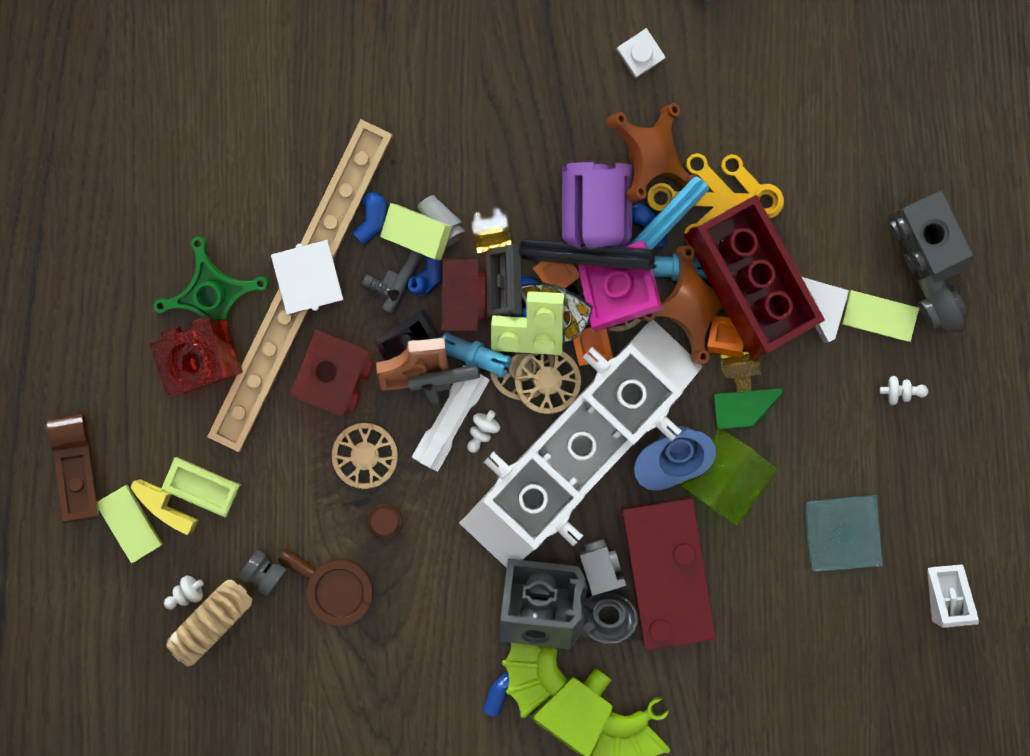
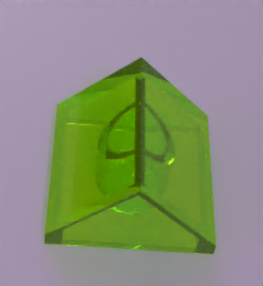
(733, 479)

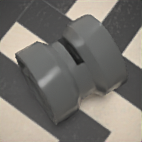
(262, 573)

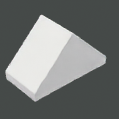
(831, 304)
(951, 597)

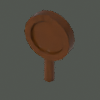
(336, 591)

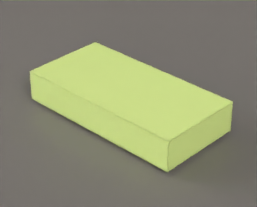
(415, 231)
(879, 316)
(200, 487)
(129, 523)

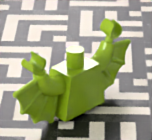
(575, 710)

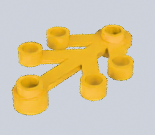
(723, 196)

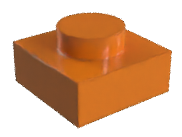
(556, 273)
(590, 338)
(724, 338)

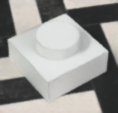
(640, 53)

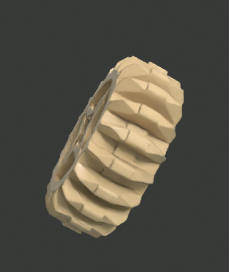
(209, 622)

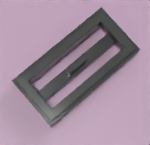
(507, 281)

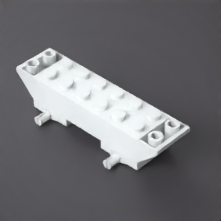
(582, 445)

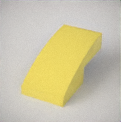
(157, 500)

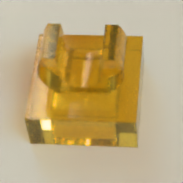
(490, 232)
(740, 370)

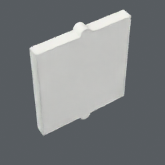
(307, 277)

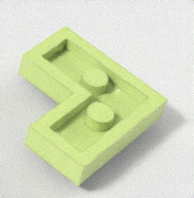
(535, 334)

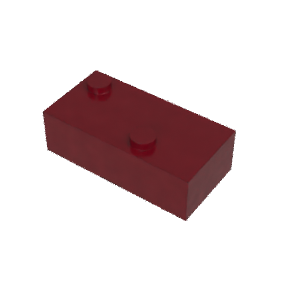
(754, 277)
(668, 573)

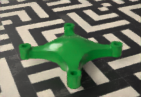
(210, 290)

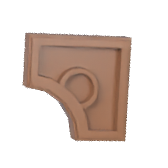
(418, 359)

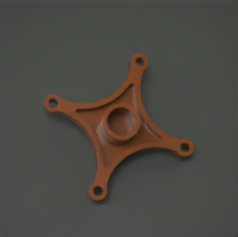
(651, 151)
(690, 305)

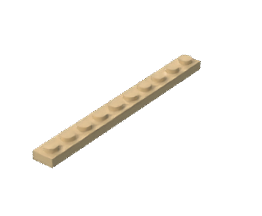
(279, 329)

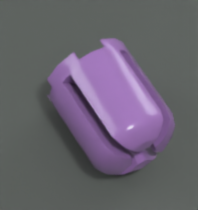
(596, 204)

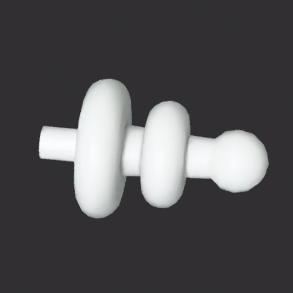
(905, 390)
(482, 431)
(187, 591)

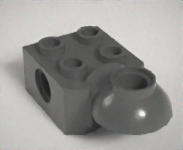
(935, 261)
(550, 608)

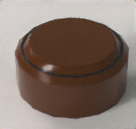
(384, 521)

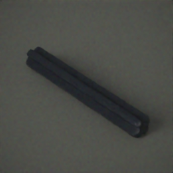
(602, 256)

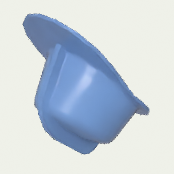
(675, 461)

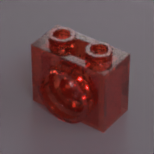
(463, 295)
(177, 353)
(351, 364)

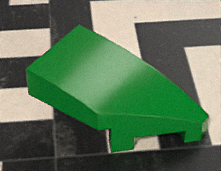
(744, 408)

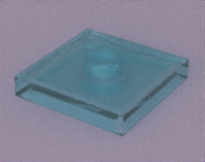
(843, 533)

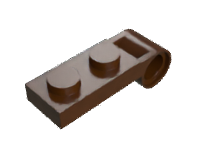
(73, 468)

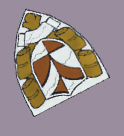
(576, 310)

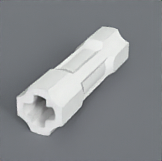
(438, 439)

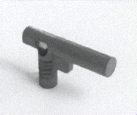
(394, 281)
(441, 381)

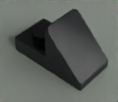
(413, 329)

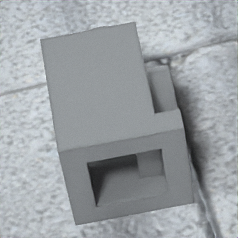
(601, 567)

